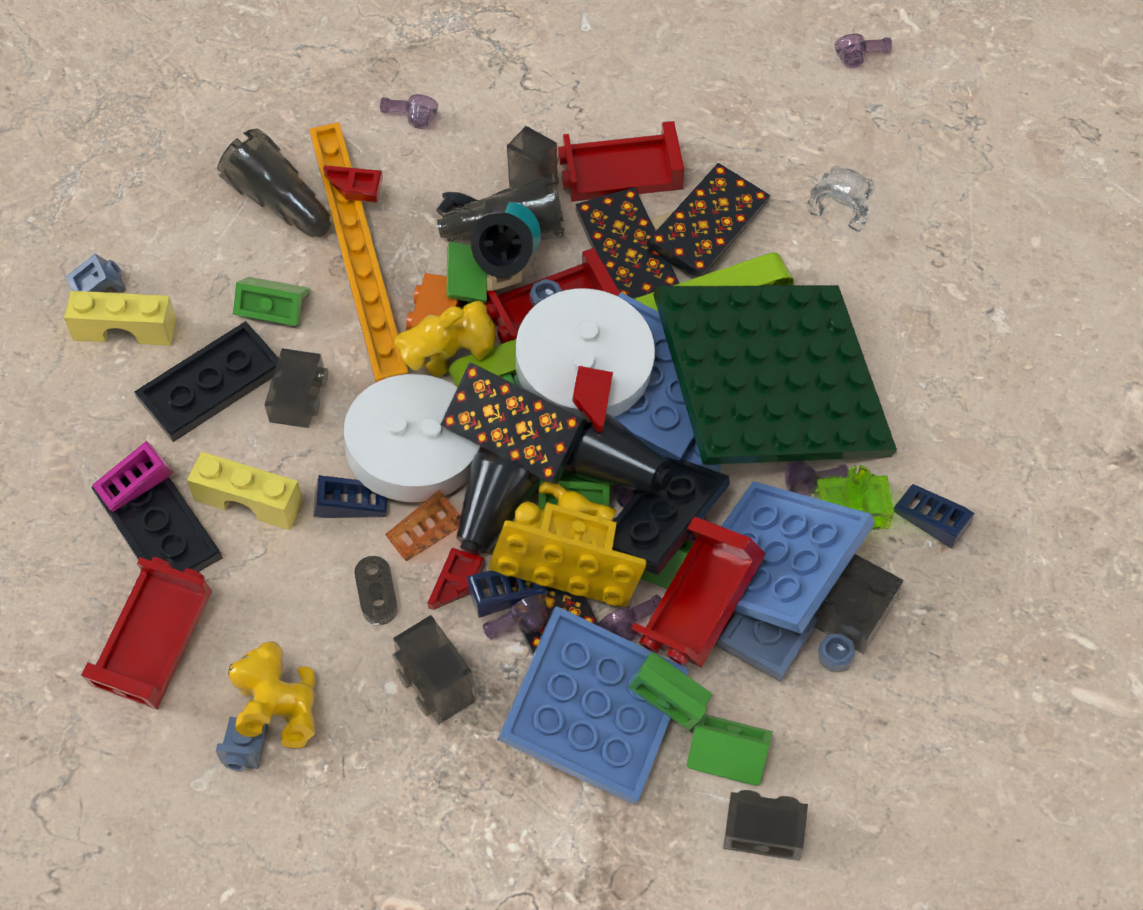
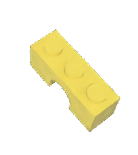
(145, 316)
(269, 495)

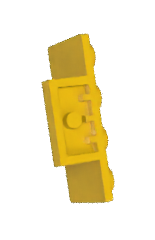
(569, 554)

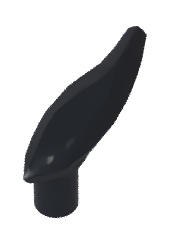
(453, 199)

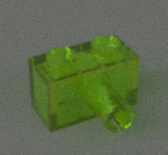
(860, 492)

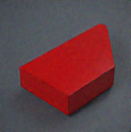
(355, 182)
(592, 394)
(452, 579)

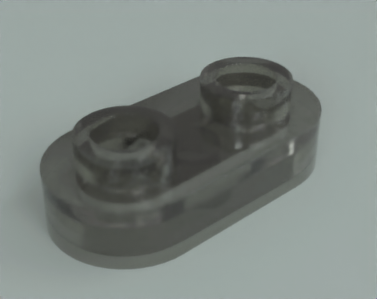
(376, 587)

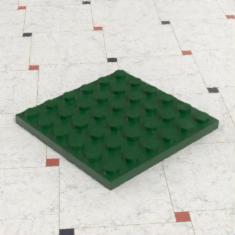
(772, 374)

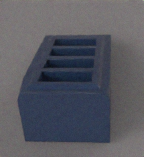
(341, 509)
(937, 529)
(490, 579)

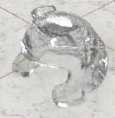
(847, 188)

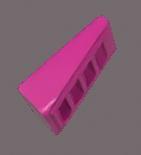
(134, 461)

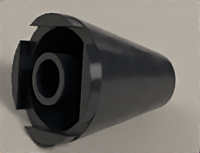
(619, 459)
(491, 499)

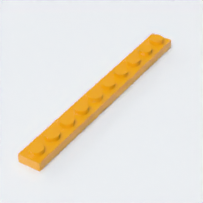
(359, 259)

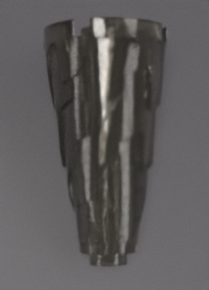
(272, 182)
(537, 195)

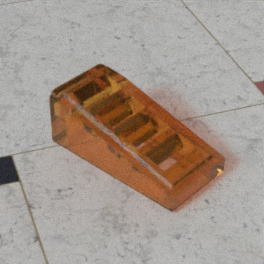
(417, 518)

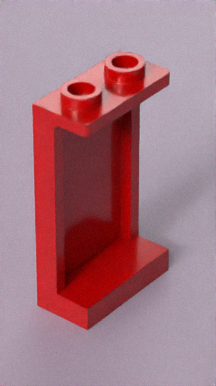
(621, 164)
(511, 307)
(701, 594)
(150, 633)

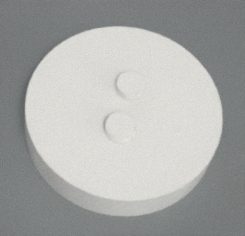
(585, 331)
(398, 440)

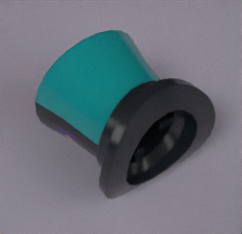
(505, 239)

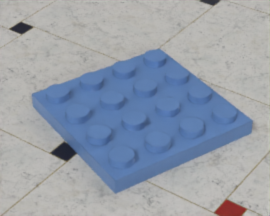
(660, 413)
(804, 547)
(580, 711)

